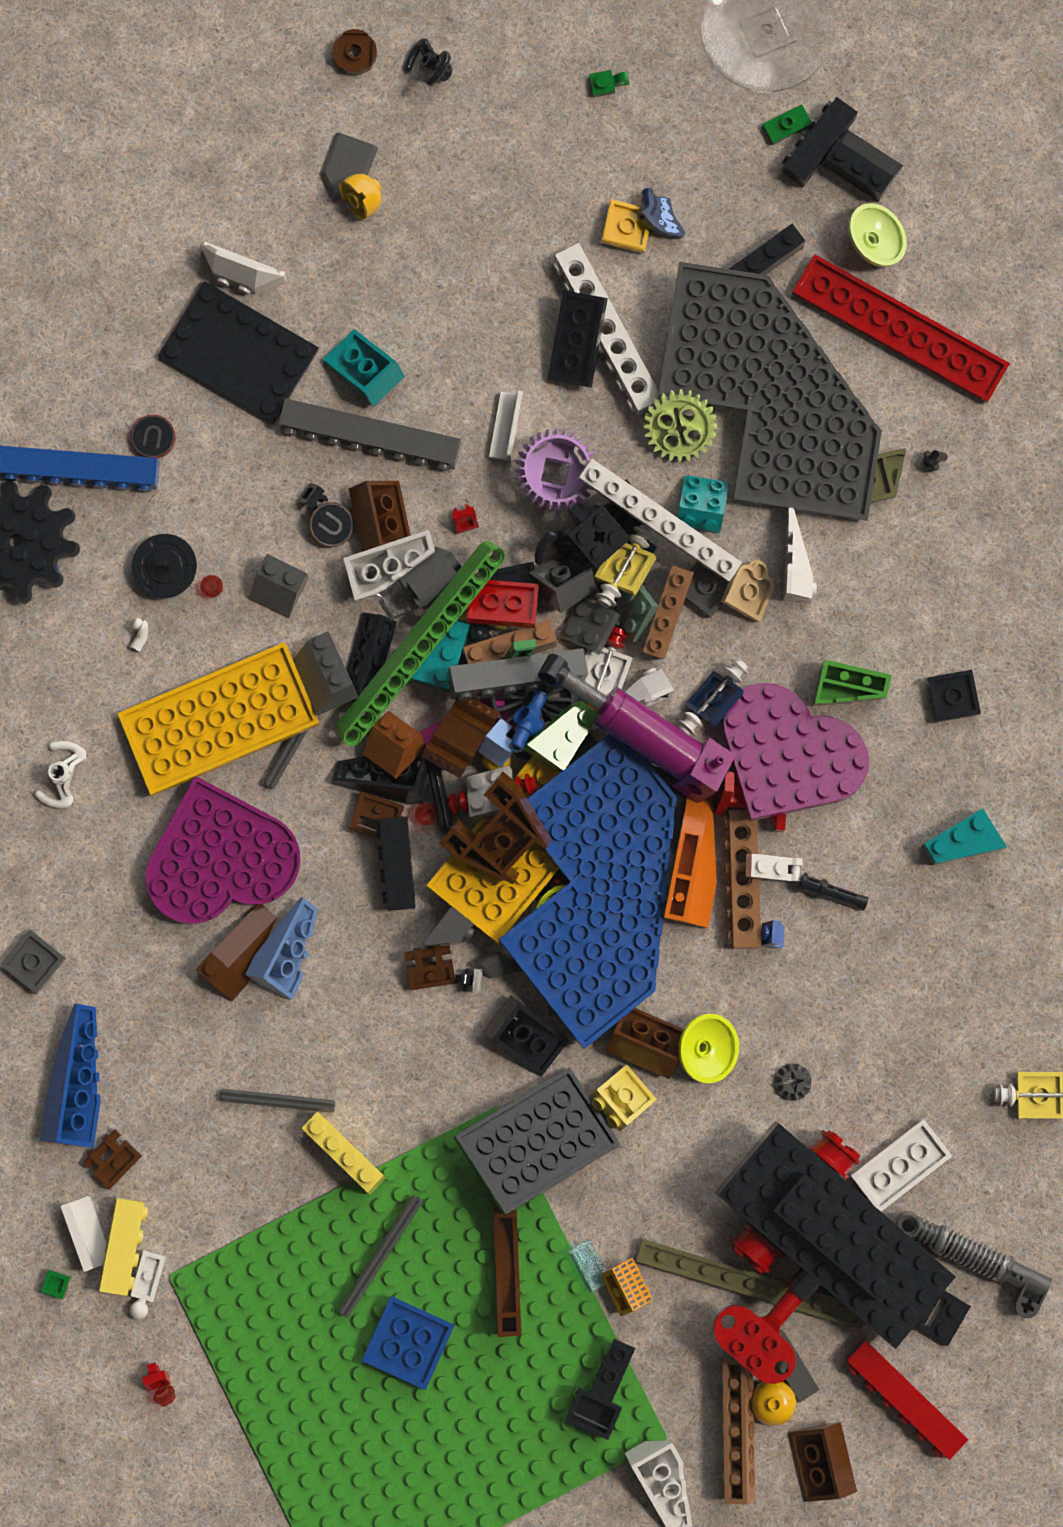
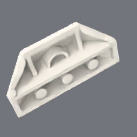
(241, 271)

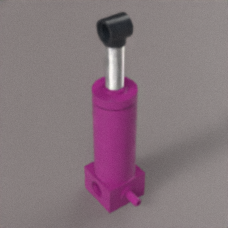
(693, 764)

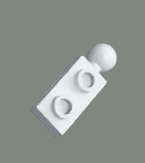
(146, 1282)

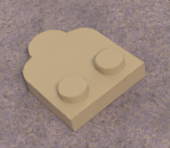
(749, 590)

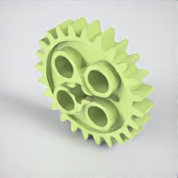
(660, 429)

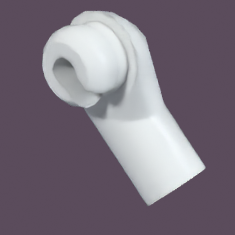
(141, 636)

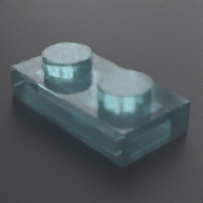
(588, 1265)

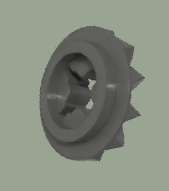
(784, 1074)

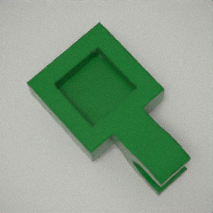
(604, 83)

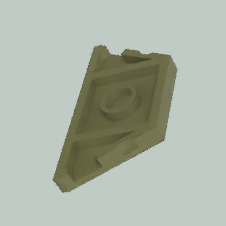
(887, 475)

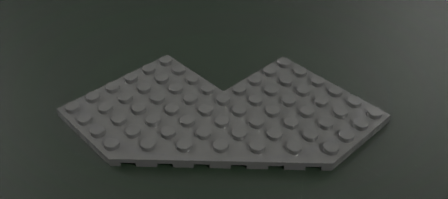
(804, 428)

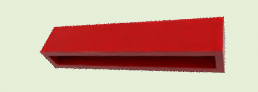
(906, 1399)

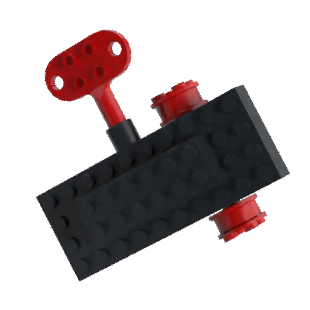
(834, 1236)

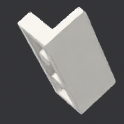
(506, 426)
(85, 1232)

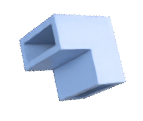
(496, 744)

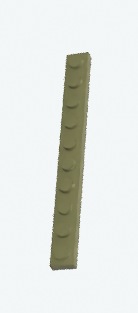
(740, 1281)

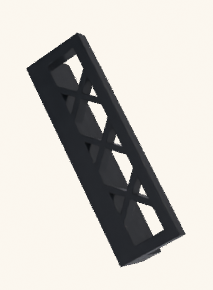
(376, 651)

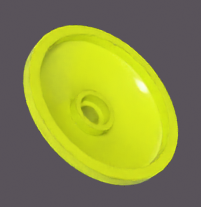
(718, 1048)

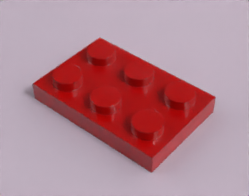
(505, 604)

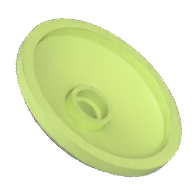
(877, 235)

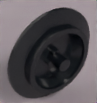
(164, 566)

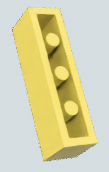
(344, 1153)
(122, 1245)

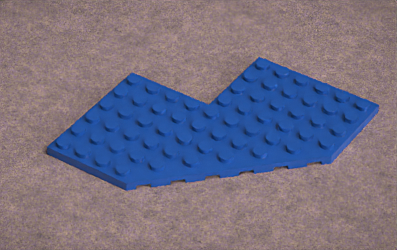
(599, 936)

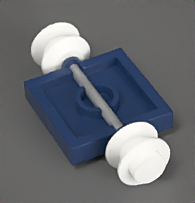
(714, 697)

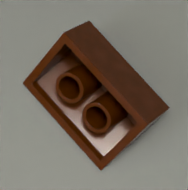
(379, 513)
(646, 1042)
(822, 1462)

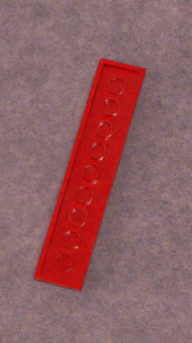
(900, 328)

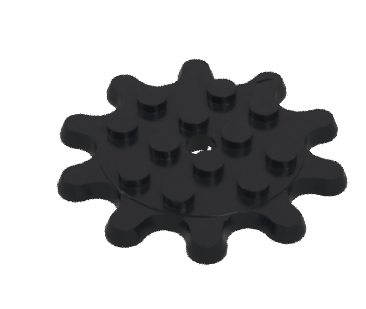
(41, 541)

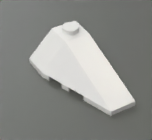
(663, 1479)

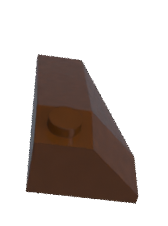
(232, 957)

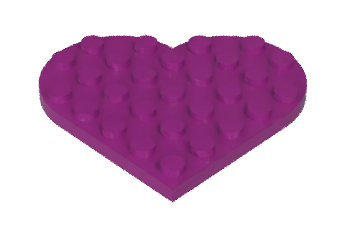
(789, 757)
(219, 854)

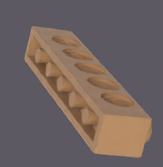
(736, 937)
(738, 1433)

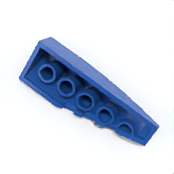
(72, 1091)

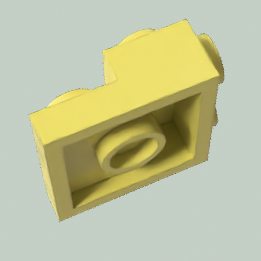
(622, 1098)

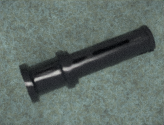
(823, 889)

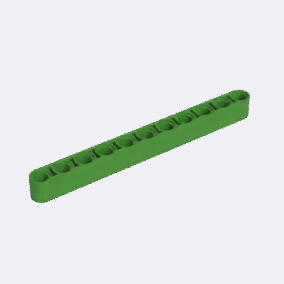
(421, 632)

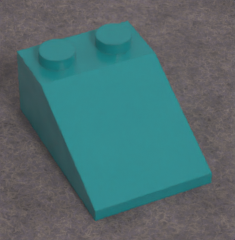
(364, 367)

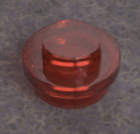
(211, 586)
(426, 814)
(164, 1395)

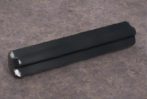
(440, 798)

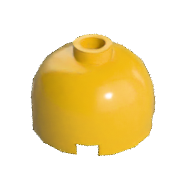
(362, 193)
(773, 1403)

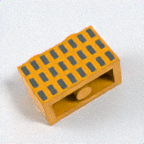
(626, 1287)

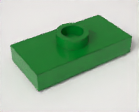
(787, 124)
(521, 649)

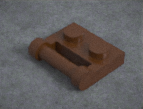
(374, 809)

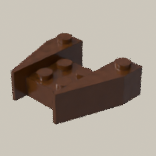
(503, 837)

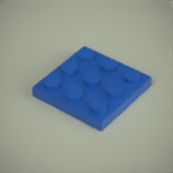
(408, 1342)

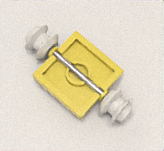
(626, 568)
(1036, 1095)

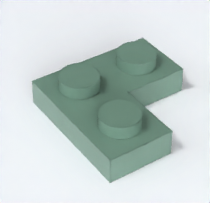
(642, 612)

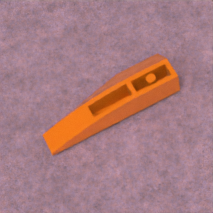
(694, 867)

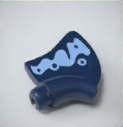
(658, 215)

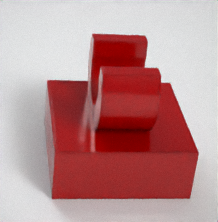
(465, 519)
(155, 1378)

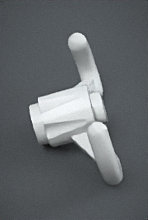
(65, 780)

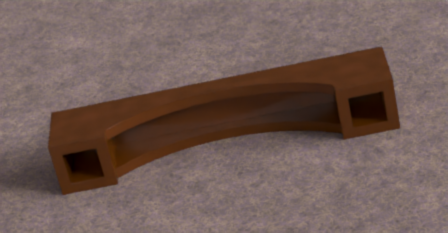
(507, 1273)

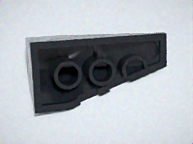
(364, 775)

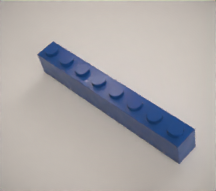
(79, 468)

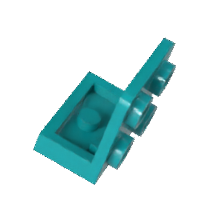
(703, 503)

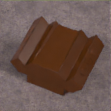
(460, 736)

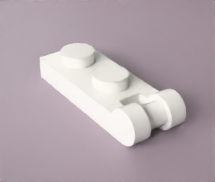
(773, 867)

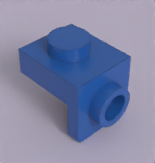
(772, 934)

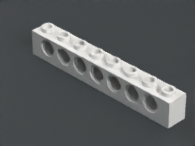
(575, 258)
(659, 520)

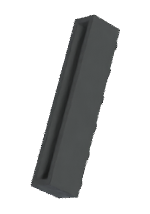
(507, 675)

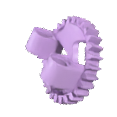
(558, 450)

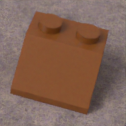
(393, 744)

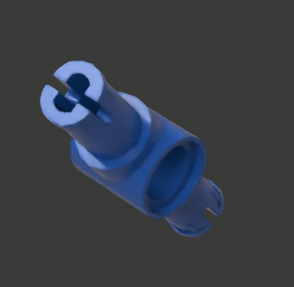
(528, 721)

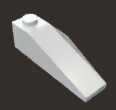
(383, 565)
(797, 570)
(649, 689)

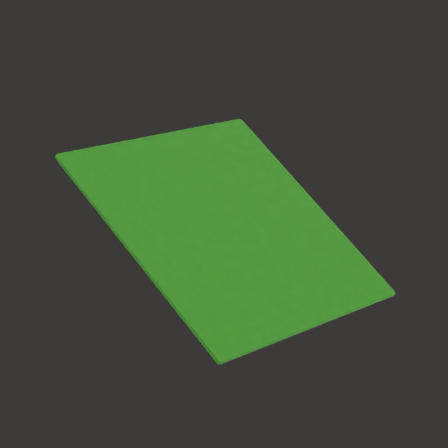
(366, 1445)

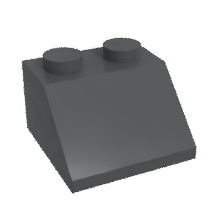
(564, 582)
(278, 585)
(451, 930)

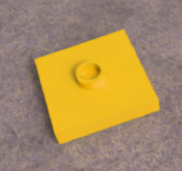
(624, 228)

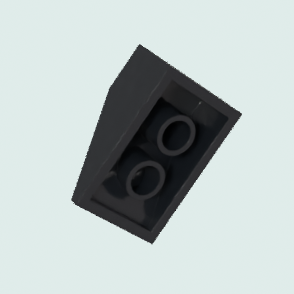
(526, 1035)

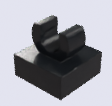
(311, 496)
(471, 979)

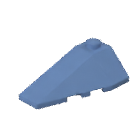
(280, 957)

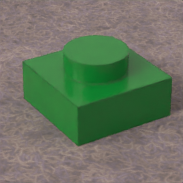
(56, 1284)

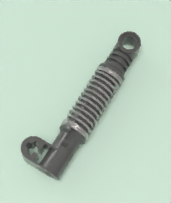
(981, 1258)

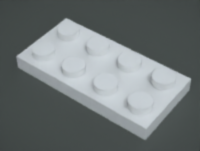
(901, 1165)

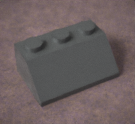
(324, 674)

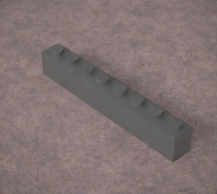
(369, 433)

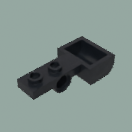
(594, 1408)

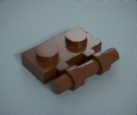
(433, 973)
(117, 1163)

